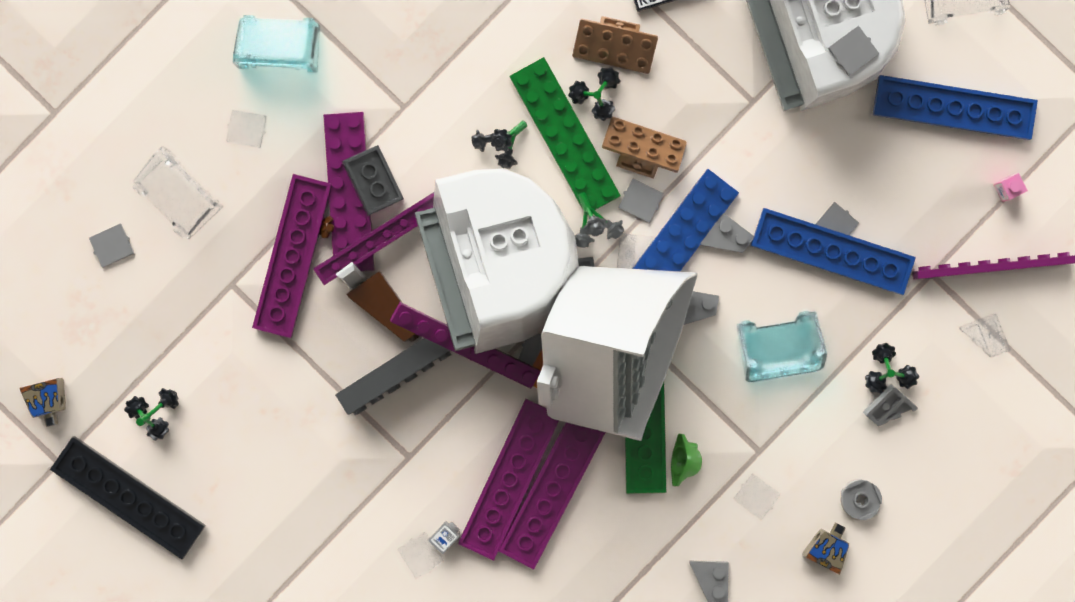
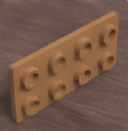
(615, 44)
(643, 148)

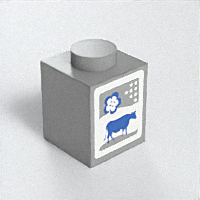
(444, 536)

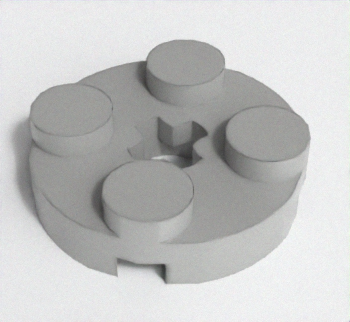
(850, 495)

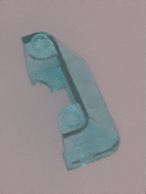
(277, 43)
(782, 348)

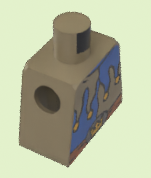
(45, 399)
(828, 548)

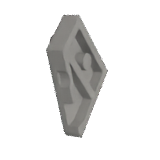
(728, 235)
(701, 307)
(888, 406)
(712, 579)

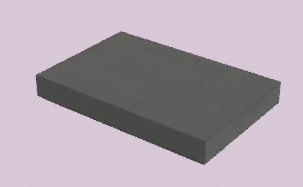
(372, 180)

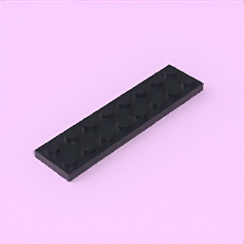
(128, 497)

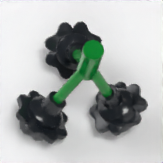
(603, 109)
(501, 140)
(877, 382)
(137, 409)

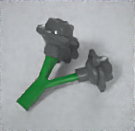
(595, 225)

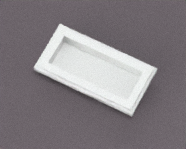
(351, 276)

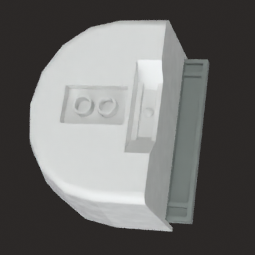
(797, 42)
(496, 256)

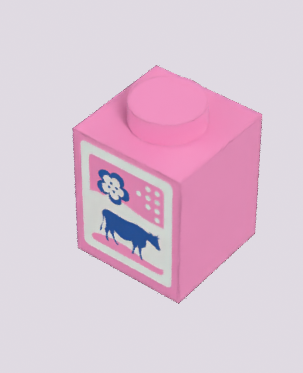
(1010, 187)

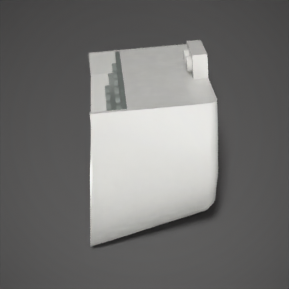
(612, 346)

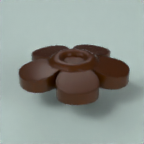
(326, 227)

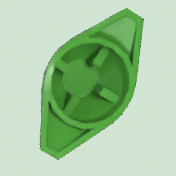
(685, 460)

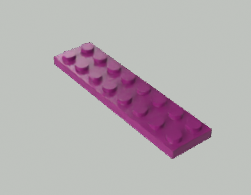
(344, 139)
(292, 256)
(509, 480)
(551, 493)

